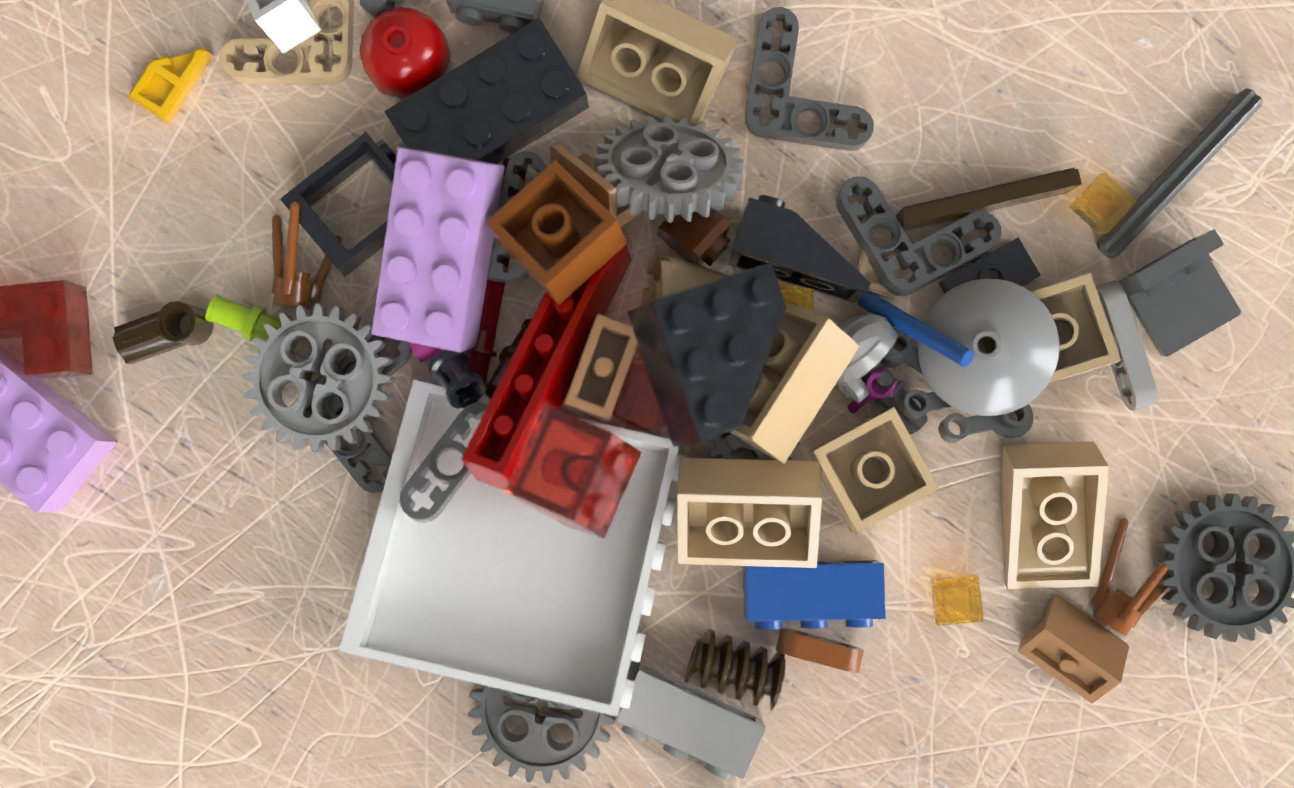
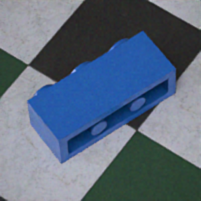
(814, 595)

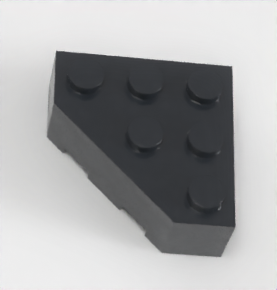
(709, 350)

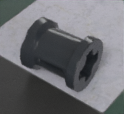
(457, 378)

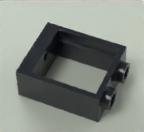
(328, 178)

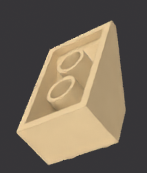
(1081, 327)
(1053, 514)

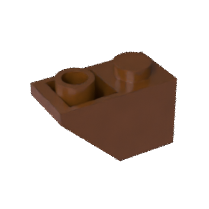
(698, 239)

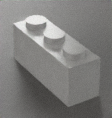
(691, 723)

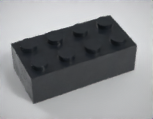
(493, 100)

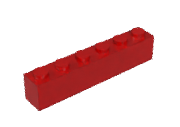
(539, 373)

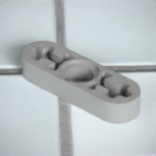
(1133, 371)

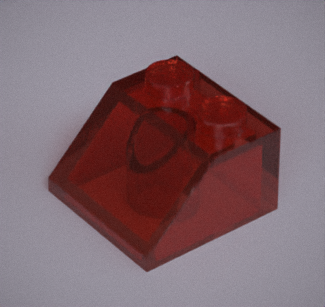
(573, 472)

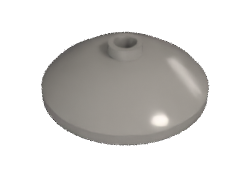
(1023, 355)

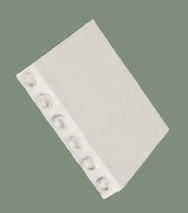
(503, 588)

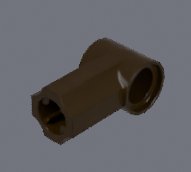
(161, 332)

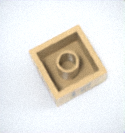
(873, 470)

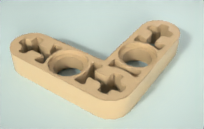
(308, 53)

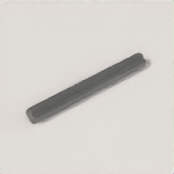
(1180, 172)

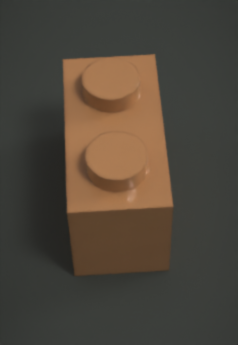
(601, 368)

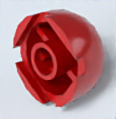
(403, 51)

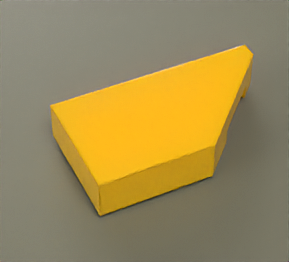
(168, 82)

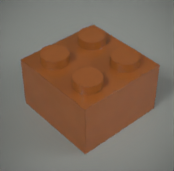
(557, 232)

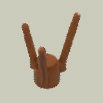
(292, 286)
(1120, 609)

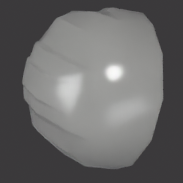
(875, 338)

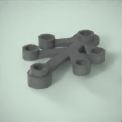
(931, 402)

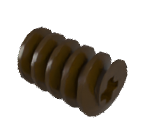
(737, 668)

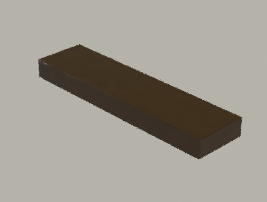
(989, 199)

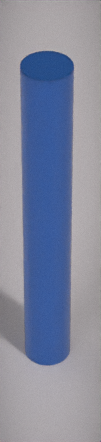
(917, 329)

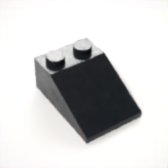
(795, 250)

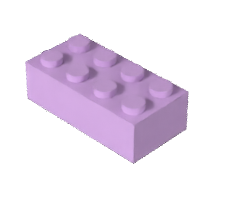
(437, 249)
(44, 440)

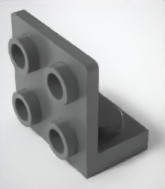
(1181, 295)

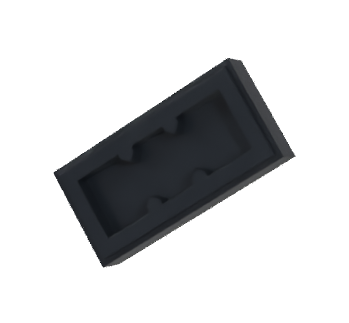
(1006, 263)

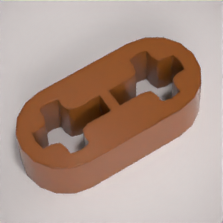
(819, 650)

